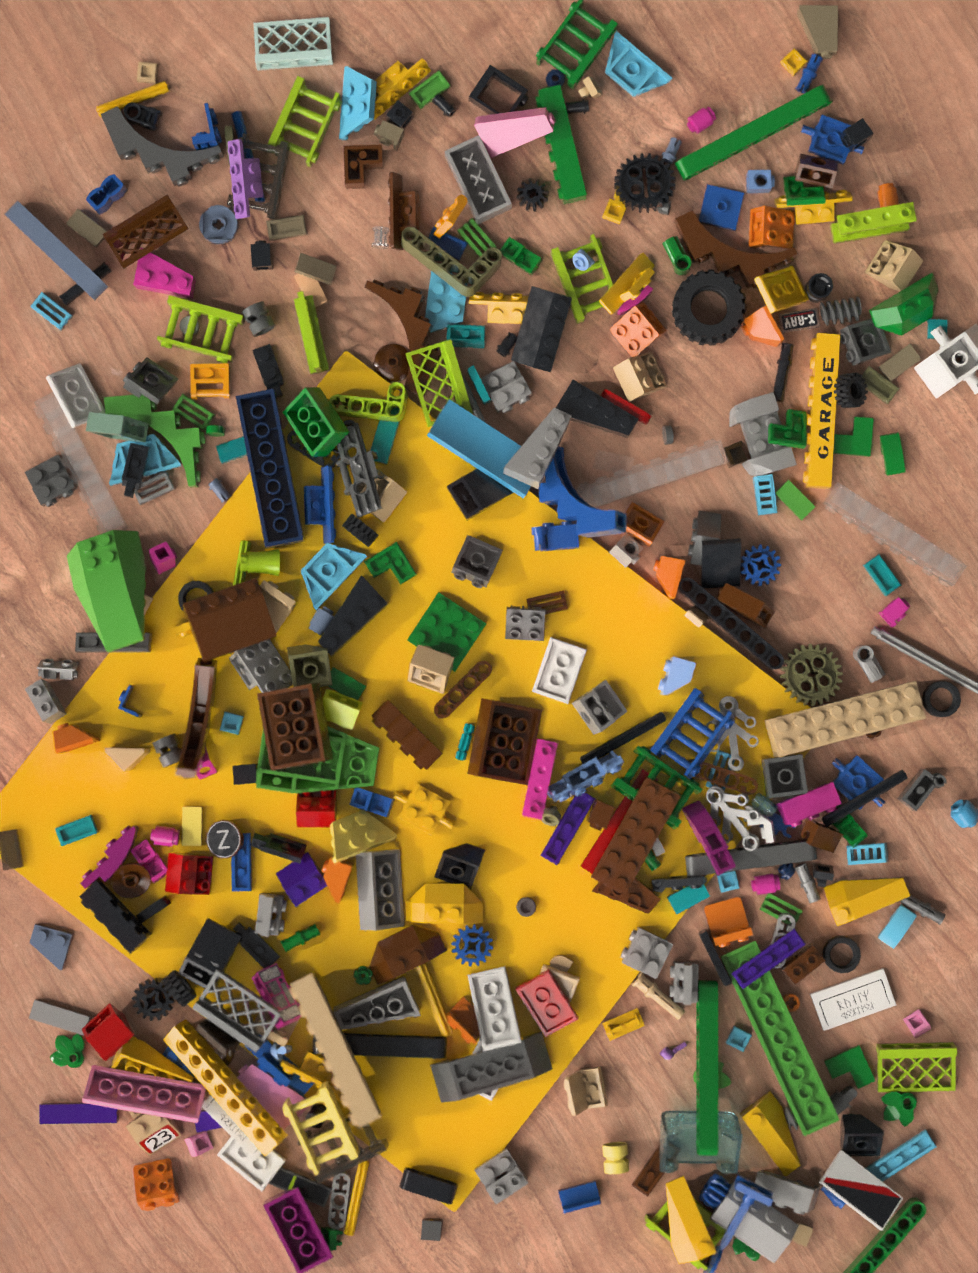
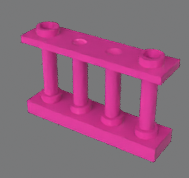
(539, 779)

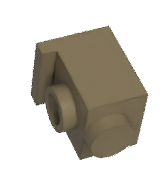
(389, 134)

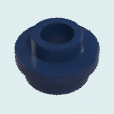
(559, 74)
(786, 871)

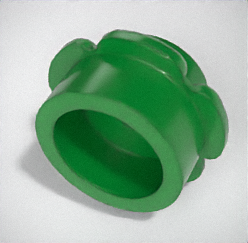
(363, 980)

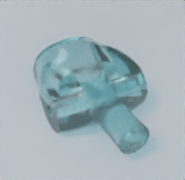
(764, 805)

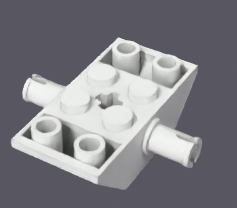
(941, 370)

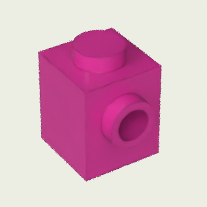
(162, 557)

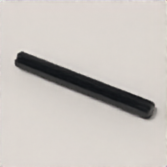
(624, 737)
(864, 798)

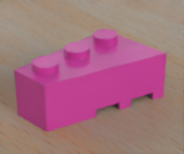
(163, 277)

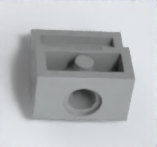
(599, 707)
(267, 906)
(689, 974)
(505, 1184)

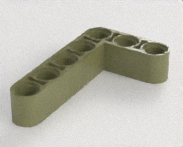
(449, 264)

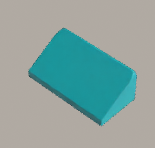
(466, 335)
(231, 450)

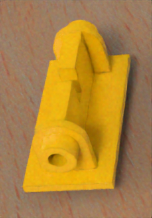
(623, 1024)

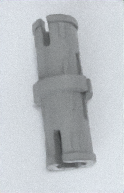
(807, 883)

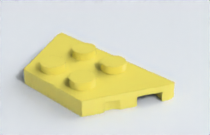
(358, 834)

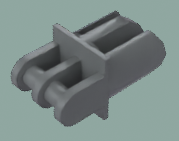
(841, 1099)

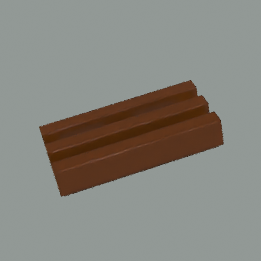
(562, 600)

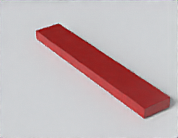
(599, 847)

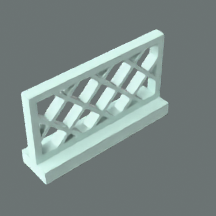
(296, 58)

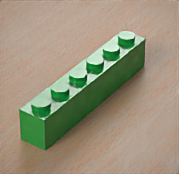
(562, 147)

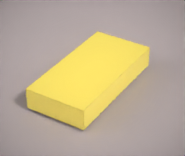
(191, 826)

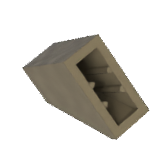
(821, 28)

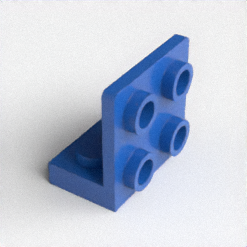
(207, 140)

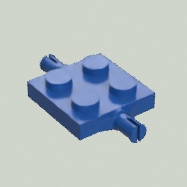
(827, 139)
(856, 779)

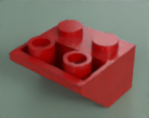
(316, 808)
(189, 874)
(108, 1031)

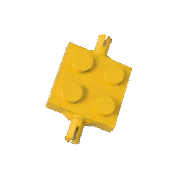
(424, 809)

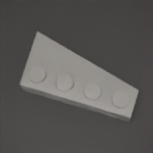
(536, 454)

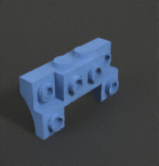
(584, 776)

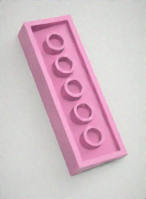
(144, 1093)

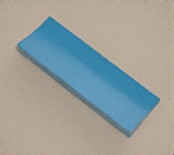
(477, 444)

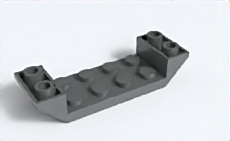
(491, 1069)

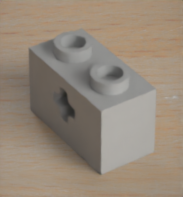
(45, 701)

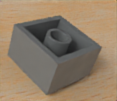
(784, 776)

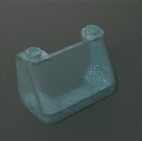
(679, 1141)

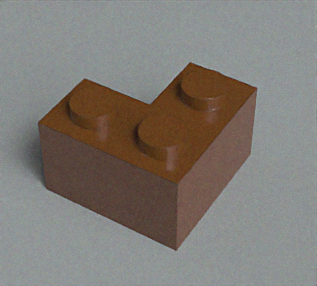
(358, 159)

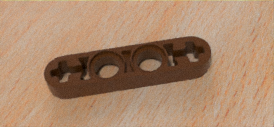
(465, 692)
(722, 773)

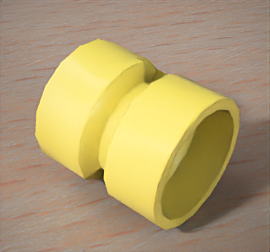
(615, 1154)

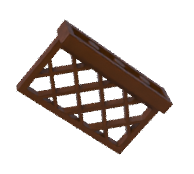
(140, 224)

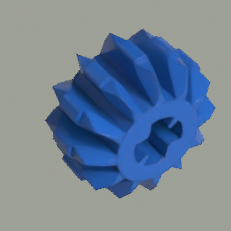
(714, 1191)

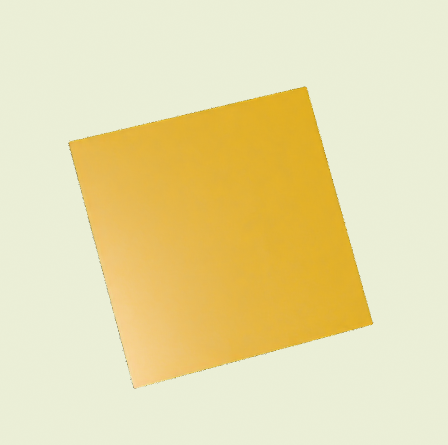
(627, 640)

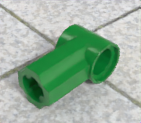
(677, 254)

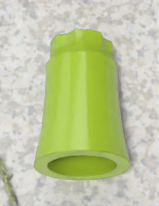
(260, 562)

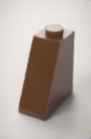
(745, 605)

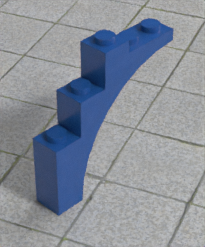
(571, 507)

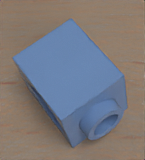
(753, 187)

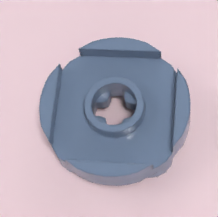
(210, 218)

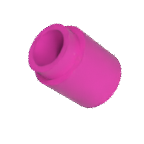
(701, 120)
(165, 836)
(765, 884)

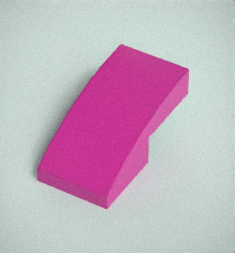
(629, 304)
(149, 858)

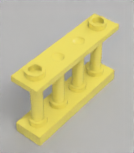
(333, 1113)

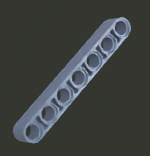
(56, 250)

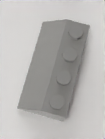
(380, 889)
(761, 1227)

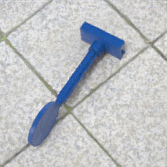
(752, 1192)

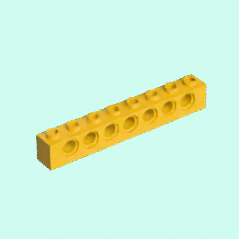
(225, 1087)

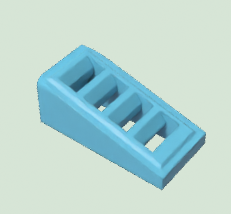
(758, 495)
(884, 855)

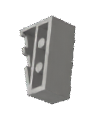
(789, 1192)

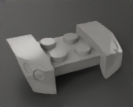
(754, 419)

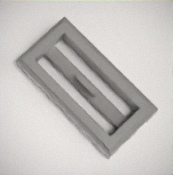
(168, 481)

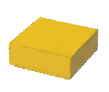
(793, 62)

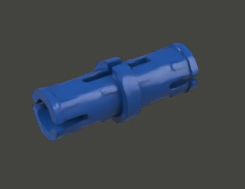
(809, 73)

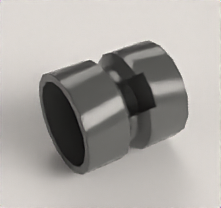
(258, 319)
(168, 757)

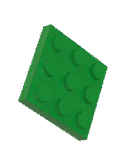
(447, 629)

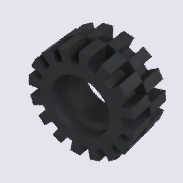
(850, 390)
(360, 530)
(179, 988)

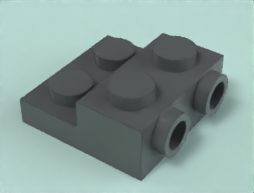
(864, 342)
(149, 380)
(50, 481)
(476, 562)

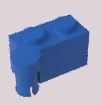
(555, 537)

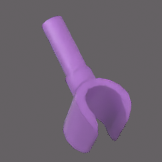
(667, 1054)

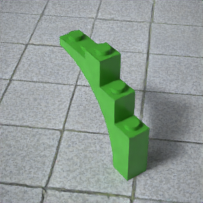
(165, 423)

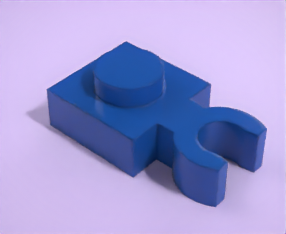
(778, 825)

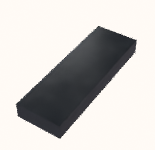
(714, 958)

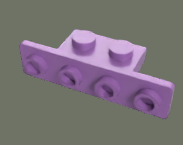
(244, 177)

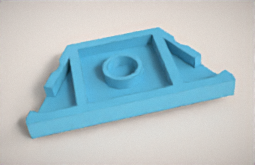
(633, 68)
(357, 102)
(444, 304)
(158, 460)
(328, 571)

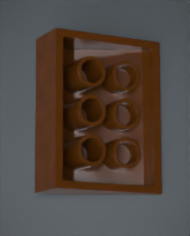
(229, 619)
(295, 726)
(504, 741)

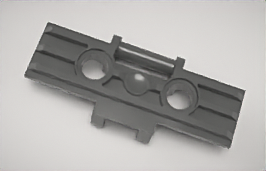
(363, 471)

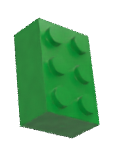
(315, 421)

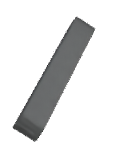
(762, 856)

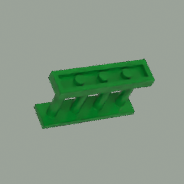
(584, 60)
(623, 785)

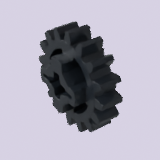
(146, 996)

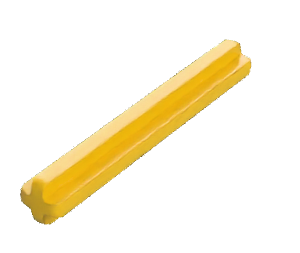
(136, 97)
(434, 1000)
(356, 1198)

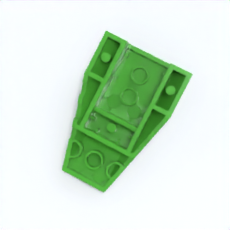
(111, 585)
(351, 767)

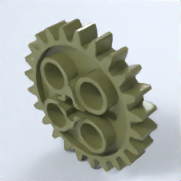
(794, 679)

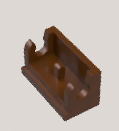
(821, 836)

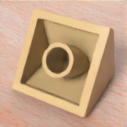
(126, 757)

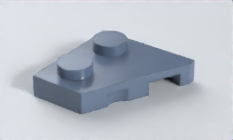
(51, 944)

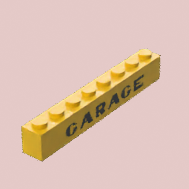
(822, 410)

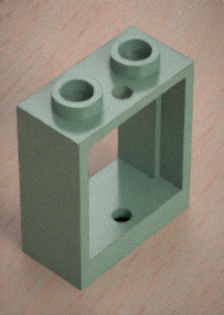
(117, 427)

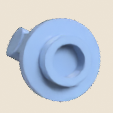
(582, 260)
(278, 1051)

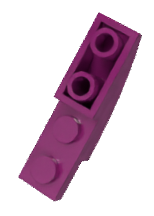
(709, 836)
(117, 852)

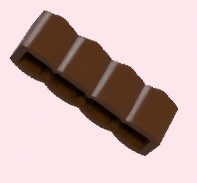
(406, 734)

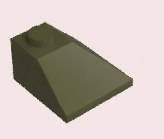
(309, 665)

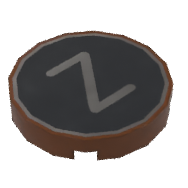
(224, 839)

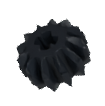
(537, 200)

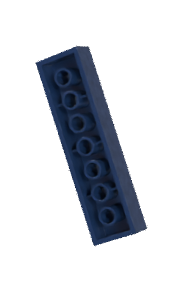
(270, 468)

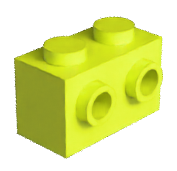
(341, 709)

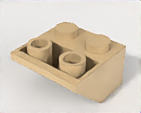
(894, 265)
(639, 376)

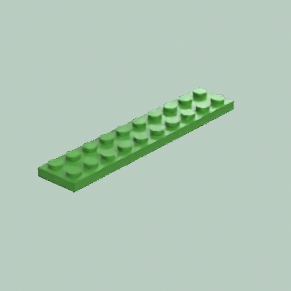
(782, 1045)

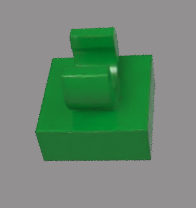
(330, 1237)

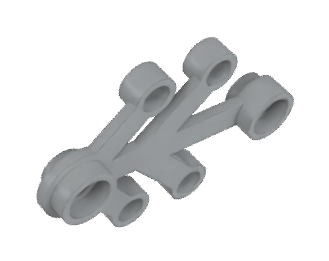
(735, 729)
(731, 815)

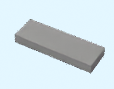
(58, 1016)

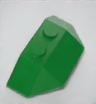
(907, 308)

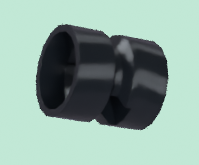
(819, 287)

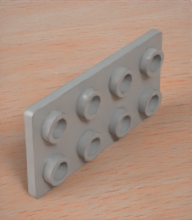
(262, 667)

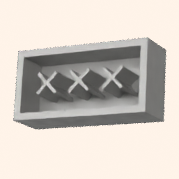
(478, 179)

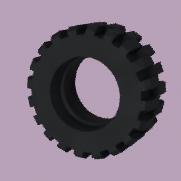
(726, 289)

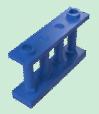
(684, 716)

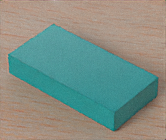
(478, 385)
(882, 575)
(76, 830)
(687, 898)

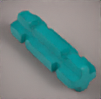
(465, 741)

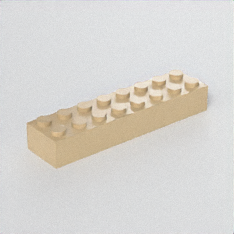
(845, 719)
(336, 1050)

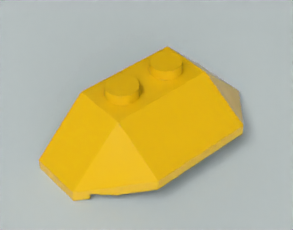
(444, 904)

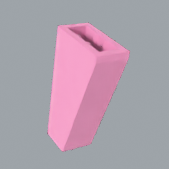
(511, 129)
(269, 1093)

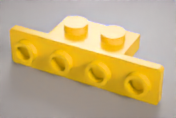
(397, 82)
(816, 212)
(629, 283)
(502, 307)
(312, 1070)

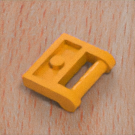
(450, 215)
(209, 375)

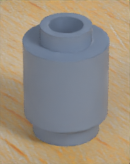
(321, 620)

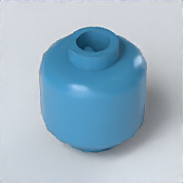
(964, 813)

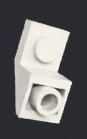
(767, 831)

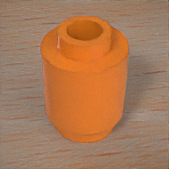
(887, 195)

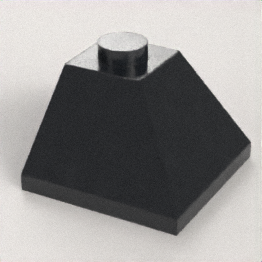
(460, 864)
(860, 1136)

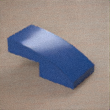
(372, 802)

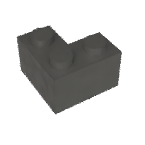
(706, 527)

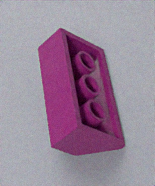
(297, 1230)

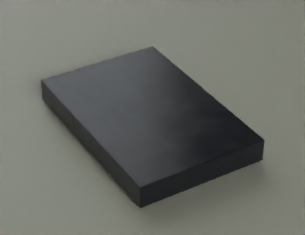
(720, 563)

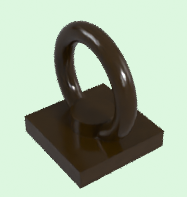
(219, 1039)

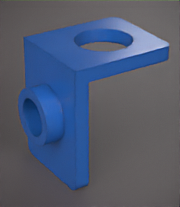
(124, 698)

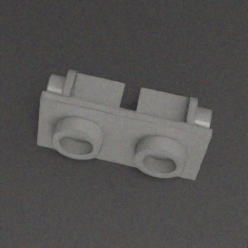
(49, 668)

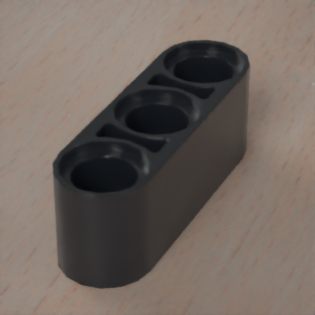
(428, 1185)

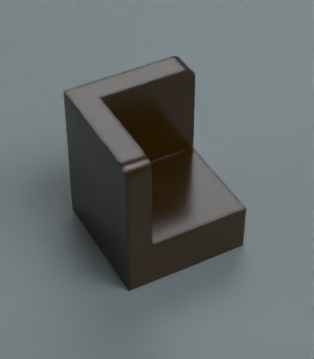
(735, 454)

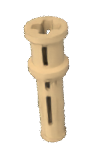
(651, 990)

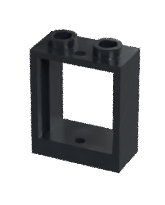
(484, 82)

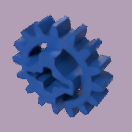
(763, 557)
(466, 938)

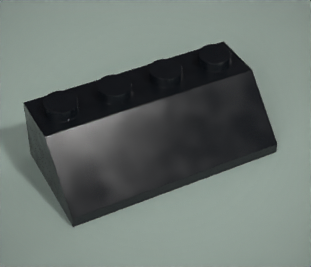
(541, 329)

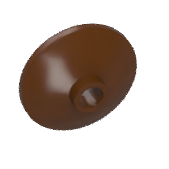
(389, 372)
(130, 887)

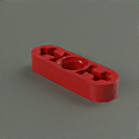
(642, 416)

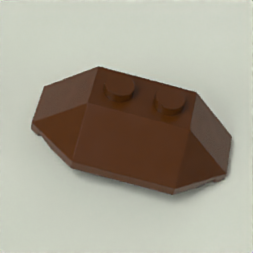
(404, 952)

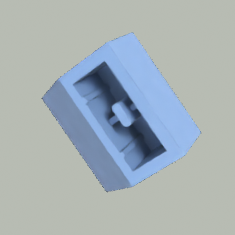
(677, 675)

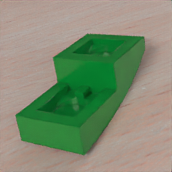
(520, 256)
(892, 453)
(850, 829)

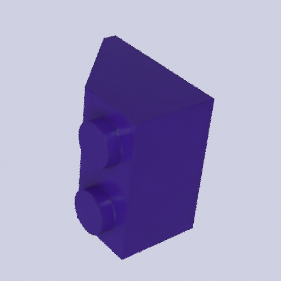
(301, 879)

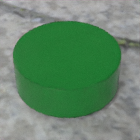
(215, 430)

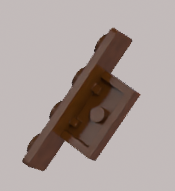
(403, 210)

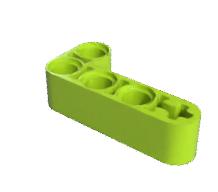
(368, 404)

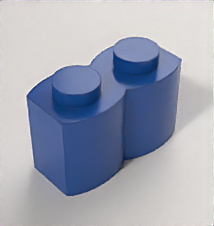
(104, 196)

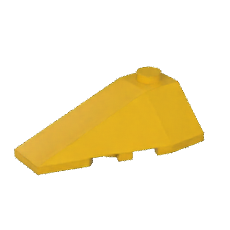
(857, 898)
(143, 1059)
(771, 1129)
(687, 1230)

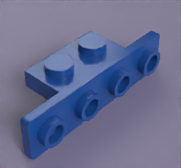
(319, 505)
(271, 1065)

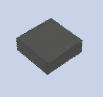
(431, 1230)

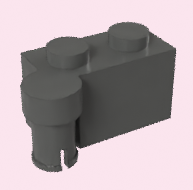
(921, 788)

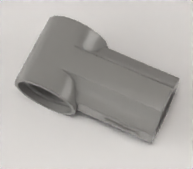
(870, 664)

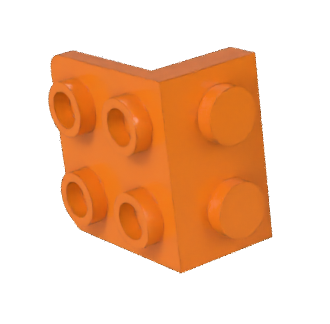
(727, 922)
(155, 1185)

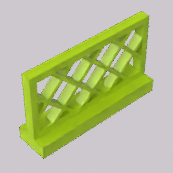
(311, 333)
(453, 374)
(916, 1050)

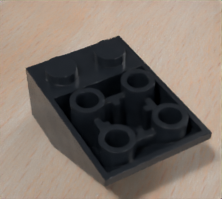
(476, 493)
(209, 952)

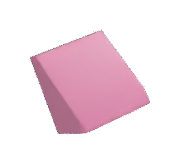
(917, 1023)
(198, 1144)

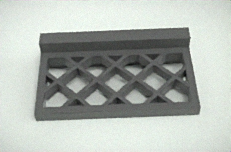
(232, 1024)

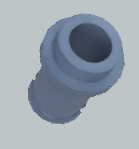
(671, 151)
(219, 490)

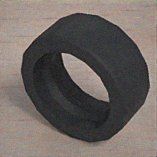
(191, 585)
(955, 695)
(855, 959)

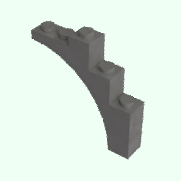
(154, 157)

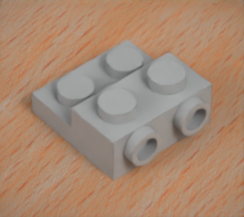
(506, 387)
(646, 952)

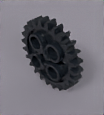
(626, 184)

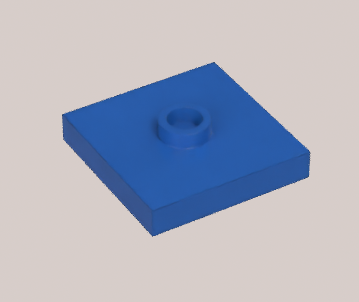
(721, 207)

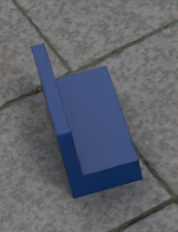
(579, 1196)

